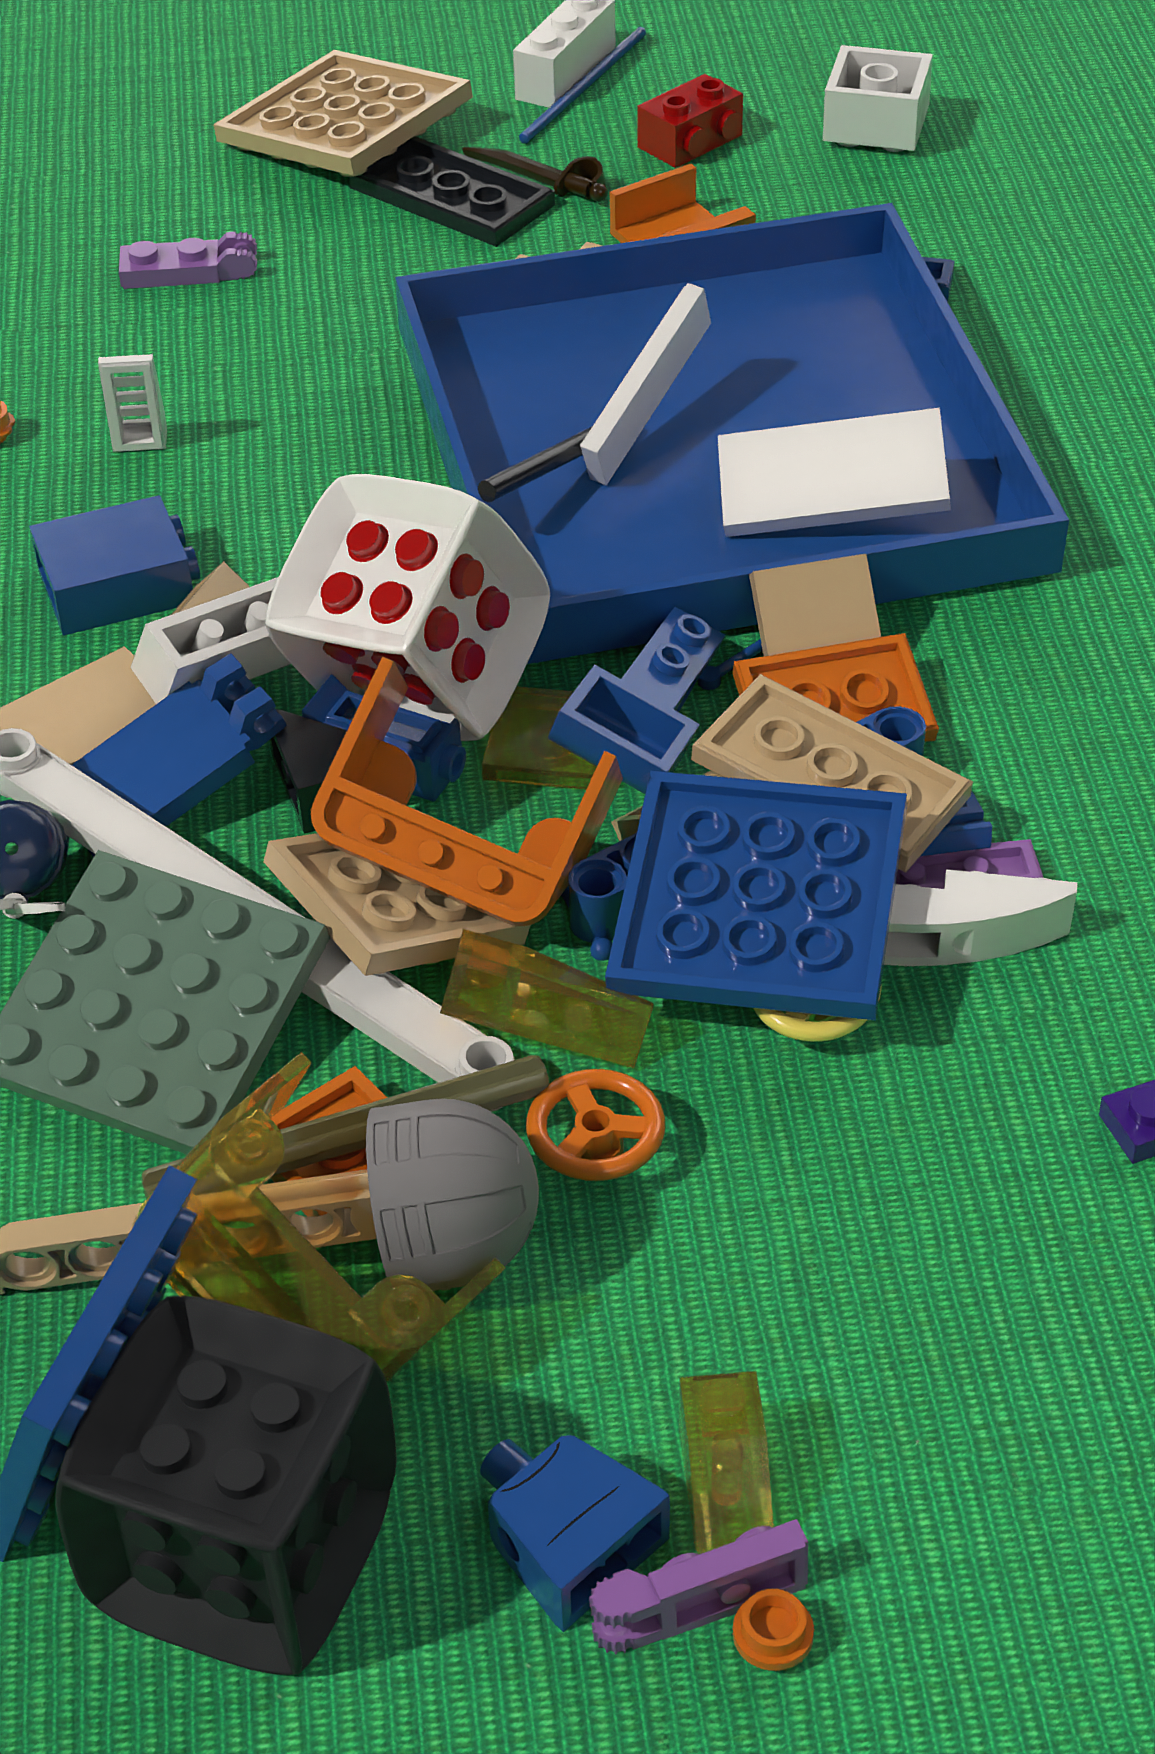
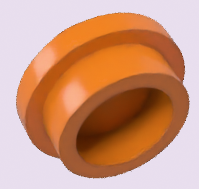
(773, 1630)

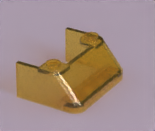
(260, 1261)

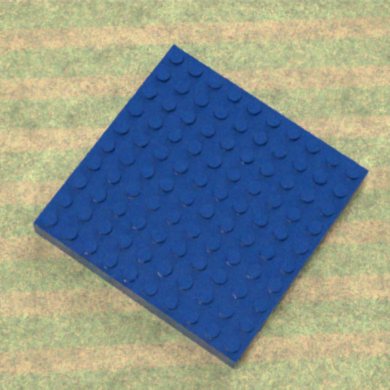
(804, 329)

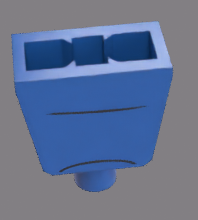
(570, 1520)

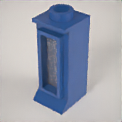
(428, 742)

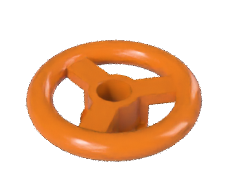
(597, 1141)

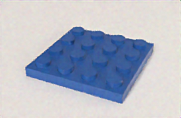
(759, 895)
(116, 1309)

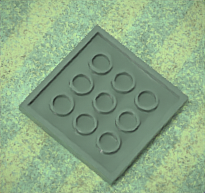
(154, 1001)

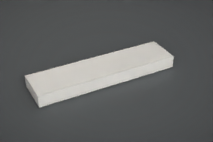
(646, 384)

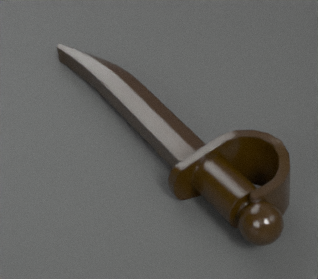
(581, 176)

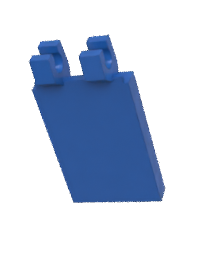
(186, 743)

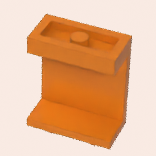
(666, 207)

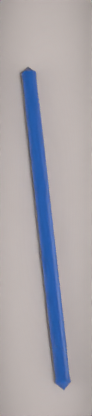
(585, 82)

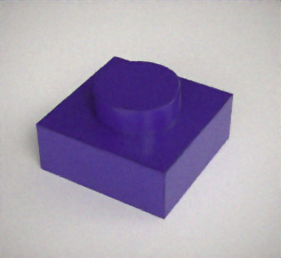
(1131, 1120)

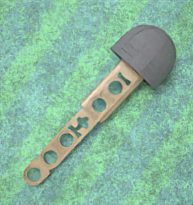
(438, 1194)

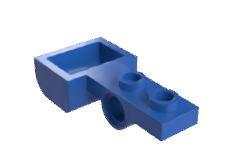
(640, 712)

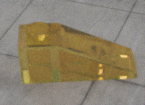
(543, 1000)

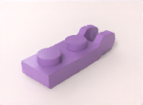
(187, 261)
(697, 1587)

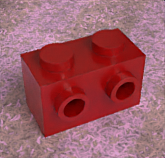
(689, 120)

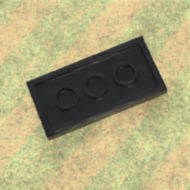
(455, 191)

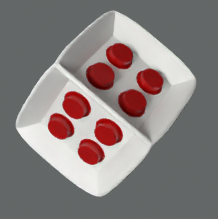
(416, 581)

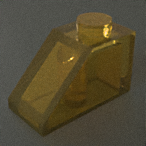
(724, 1457)

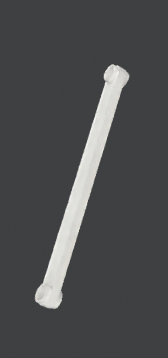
(374, 1003)

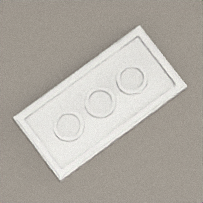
(833, 472)

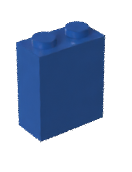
(114, 564)

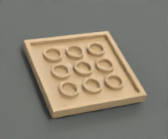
(343, 112)

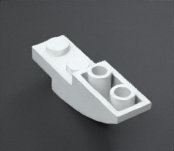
(976, 918)

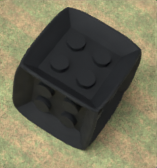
(229, 1483)

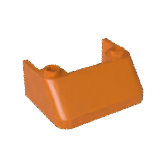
(367, 816)

